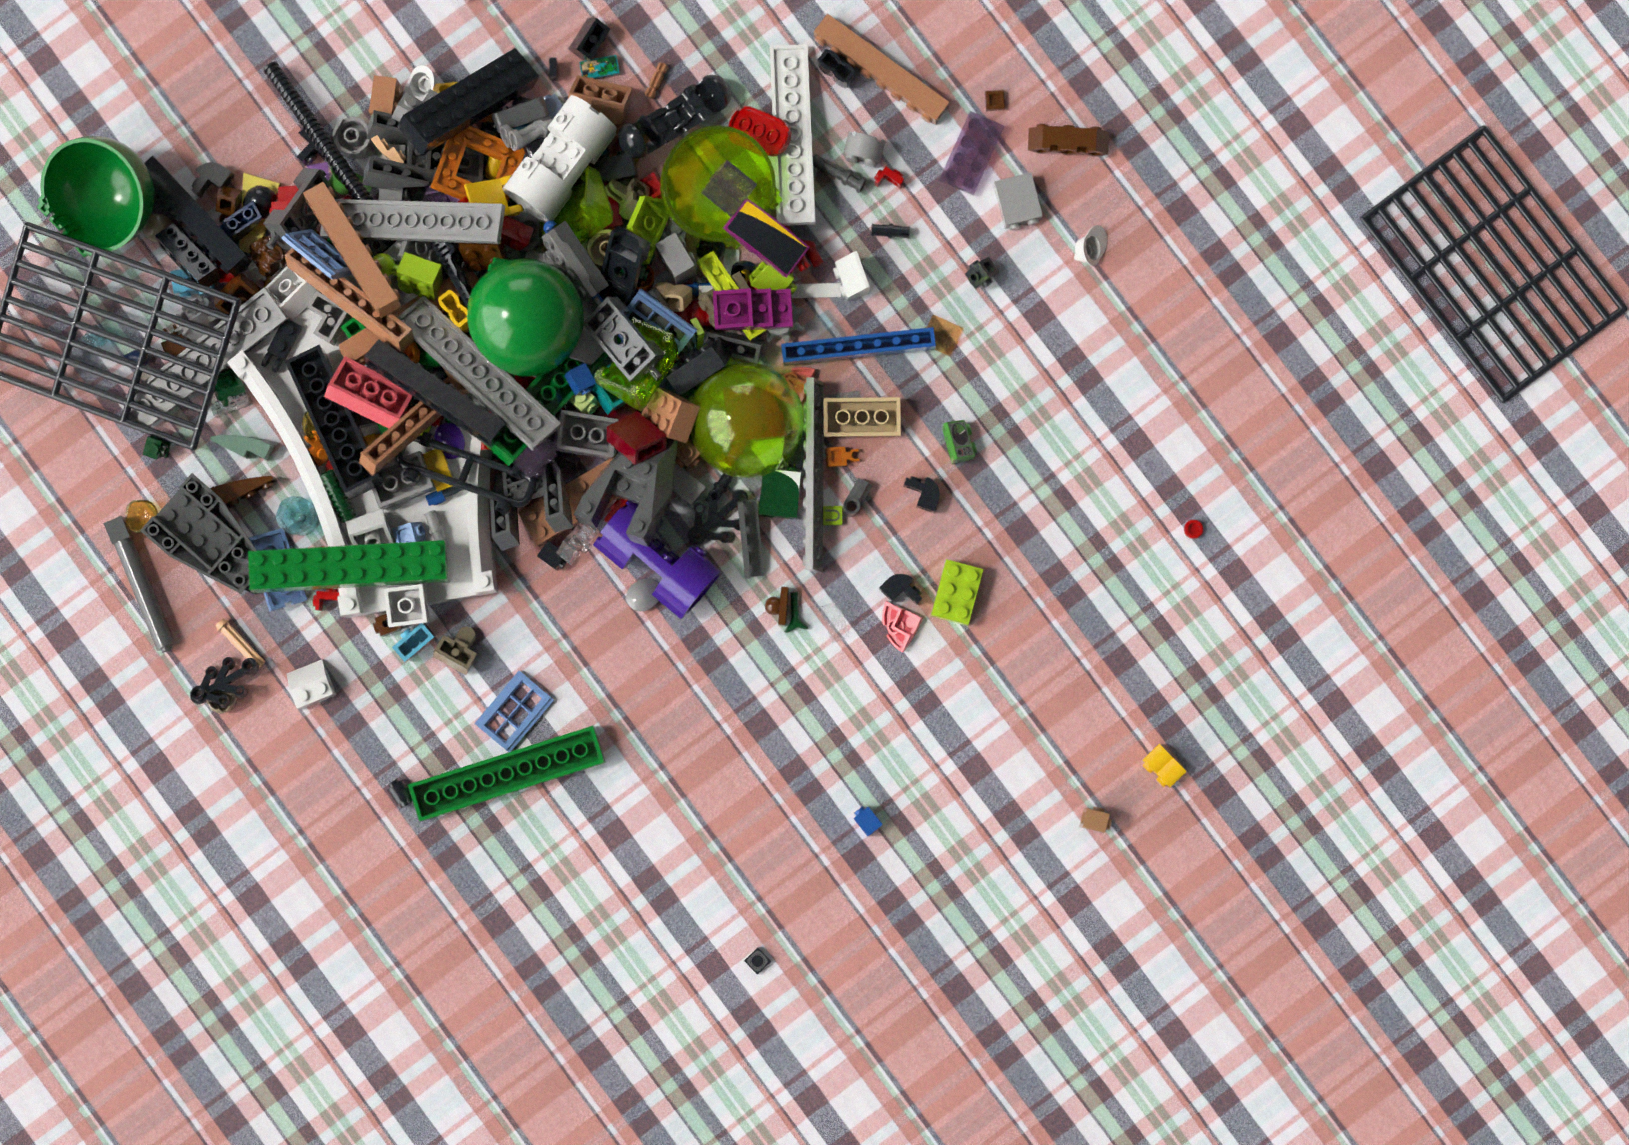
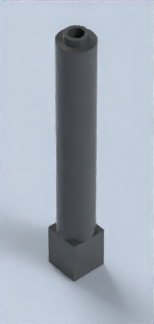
(123, 541)

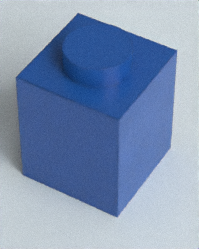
(580, 379)
(867, 820)

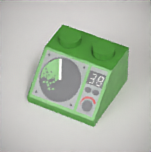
(958, 441)

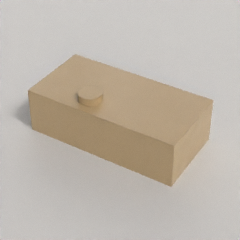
(862, 416)

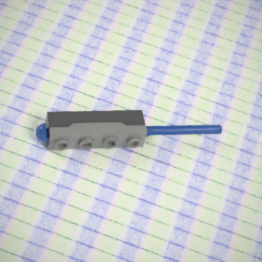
(574, 261)

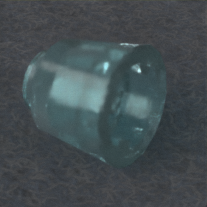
(94, 340)

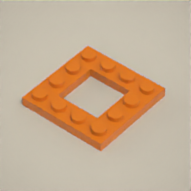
(445, 176)

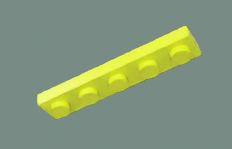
(721, 280)

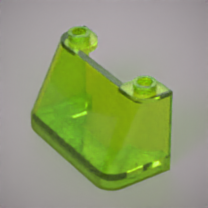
(595, 206)
(639, 393)

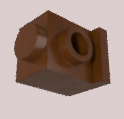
(384, 631)

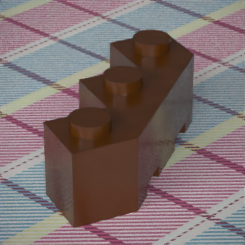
(1068, 140)

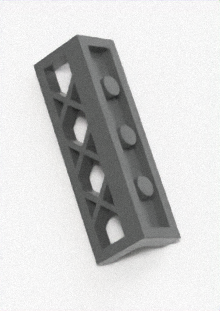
(750, 538)

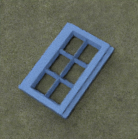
(321, 246)
(666, 313)
(527, 723)

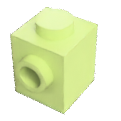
(585, 403)

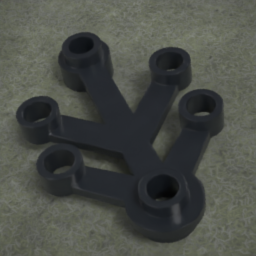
(714, 519)
(222, 682)

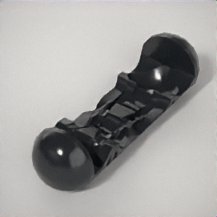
(677, 117)
(451, 261)

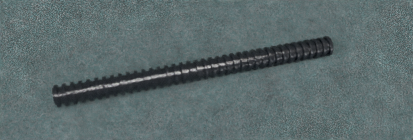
(317, 134)

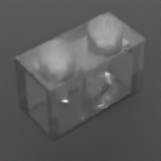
(577, 542)

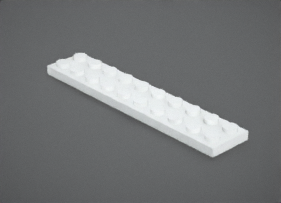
(792, 105)

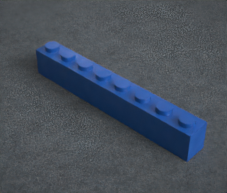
(858, 346)

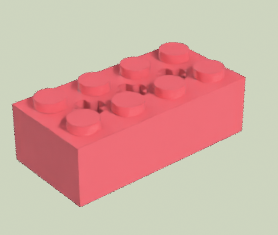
(367, 393)

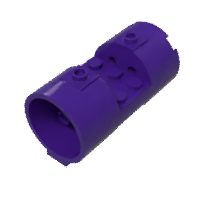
(683, 578)

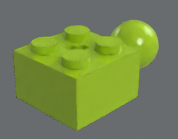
(413, 274)

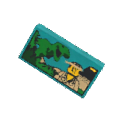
(600, 67)

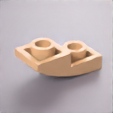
(391, 154)

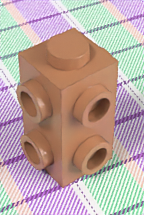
(687, 455)

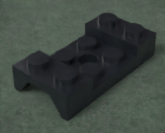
(627, 252)

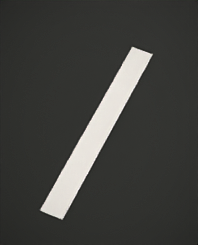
(804, 290)

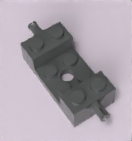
(294, 217)
(636, 354)

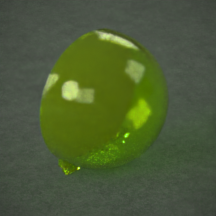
(692, 165)
(747, 419)

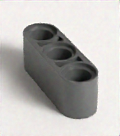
(521, 113)

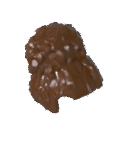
(267, 260)

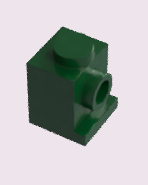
(156, 448)

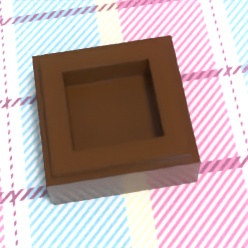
(994, 100)

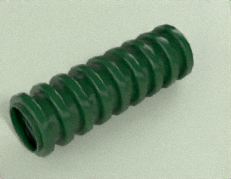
(338, 496)

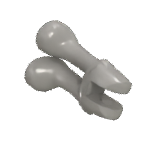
(519, 138)

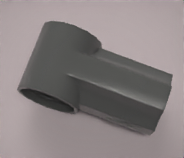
(857, 496)

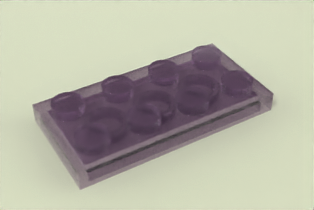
(971, 153)

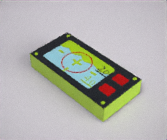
(698, 337)

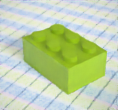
(956, 592)

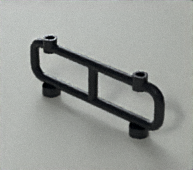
(504, 503)

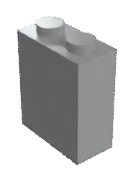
(1018, 201)

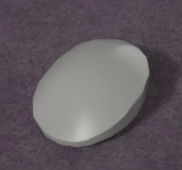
(640, 596)

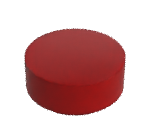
(1193, 529)

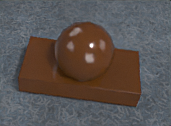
(777, 605)

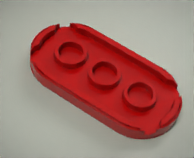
(767, 130)

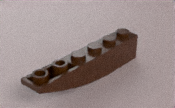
(237, 490)

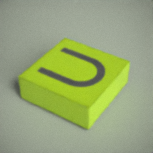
(832, 515)

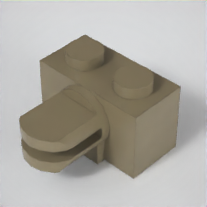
(627, 195)
(457, 652)

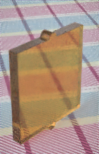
(945, 334)

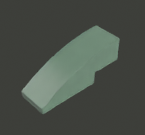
(244, 445)

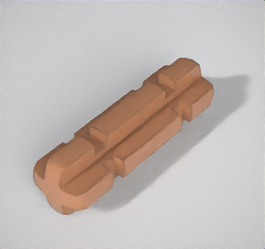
(656, 80)

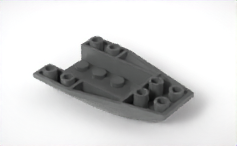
(202, 534)

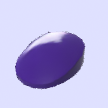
(451, 435)

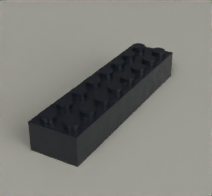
(468, 101)
(333, 422)

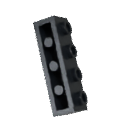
(187, 256)

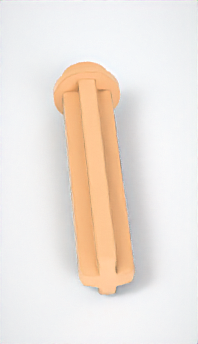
(238, 641)

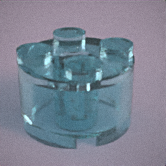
(287, 512)

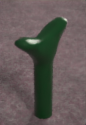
(795, 620)

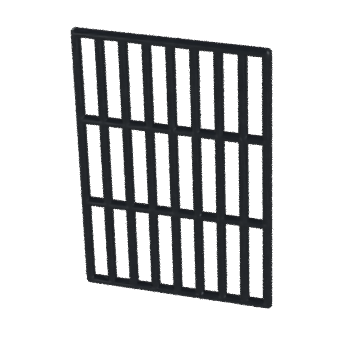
(1516, 293)
(144, 348)

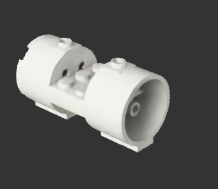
(574, 141)

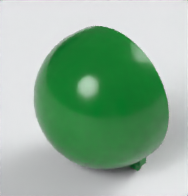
(97, 192)
(525, 316)

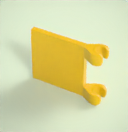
(492, 193)

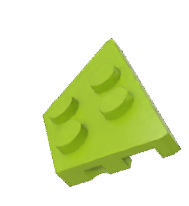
(648, 221)

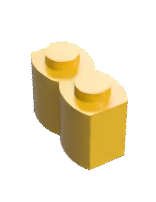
(456, 309)
(1163, 766)

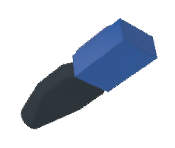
(436, 498)

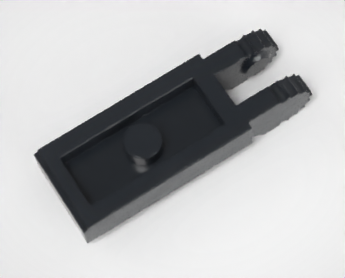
(282, 344)

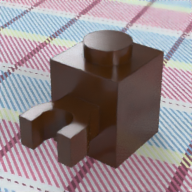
(228, 202)

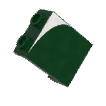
(780, 494)

